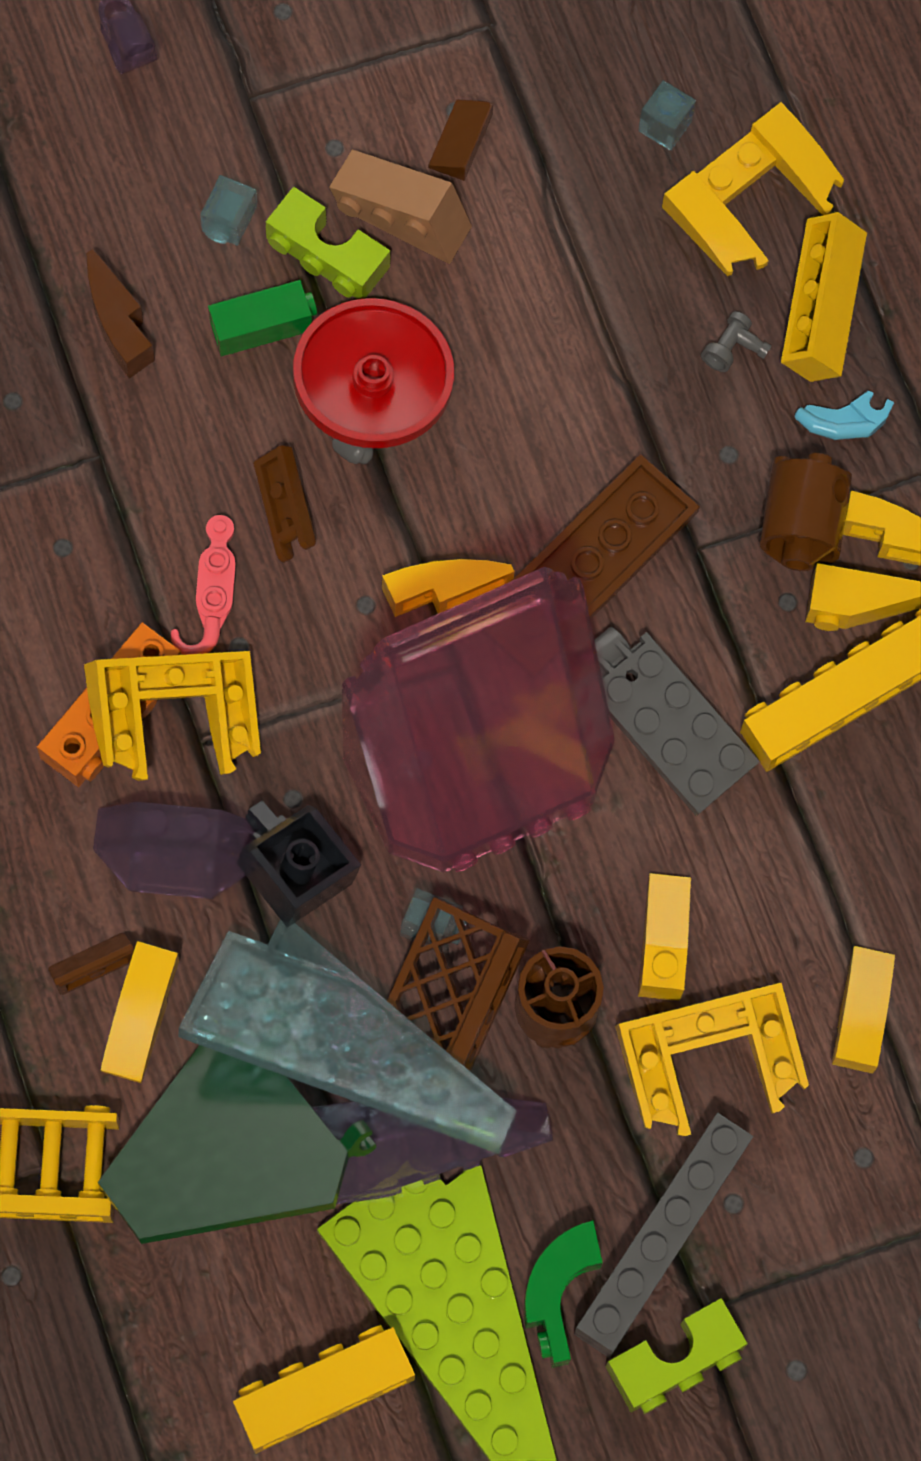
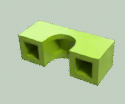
(350, 267)
(712, 1342)

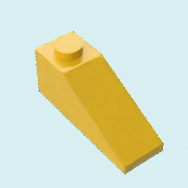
(856, 597)
(665, 937)

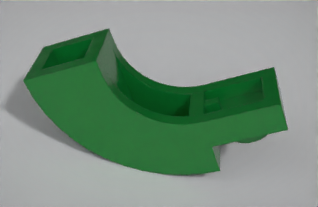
(558, 1265)

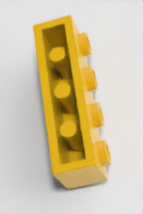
(824, 297)
(324, 1389)

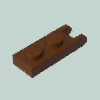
(284, 501)

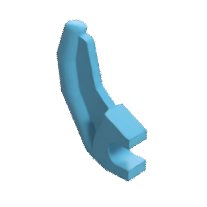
(849, 422)

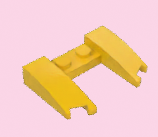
(701, 197)
(221, 678)
(755, 1013)

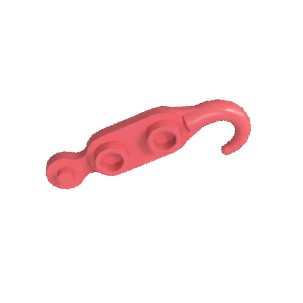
(214, 586)

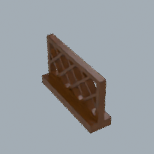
(487, 993)

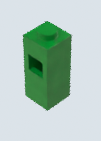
(261, 317)

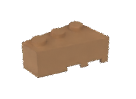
(402, 203)

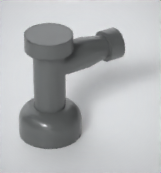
(719, 354)

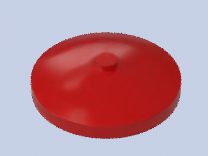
(373, 373)

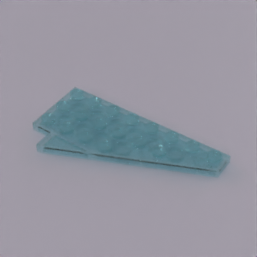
(322, 1025)

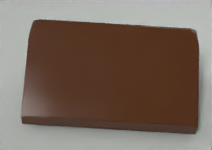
(461, 138)
(91, 963)

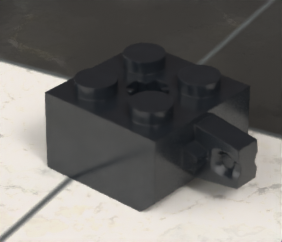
(274, 857)

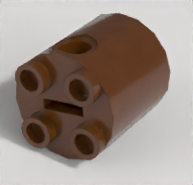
(805, 511)
(558, 997)

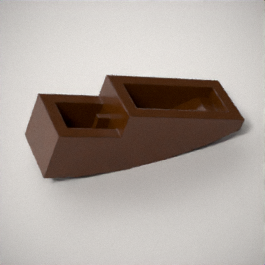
(118, 317)

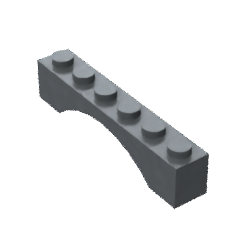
(663, 1235)

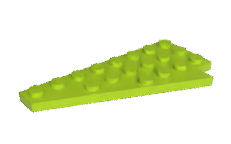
(443, 1283)

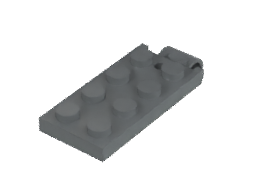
(670, 721)

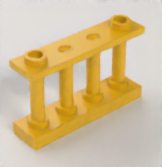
(47, 1202)

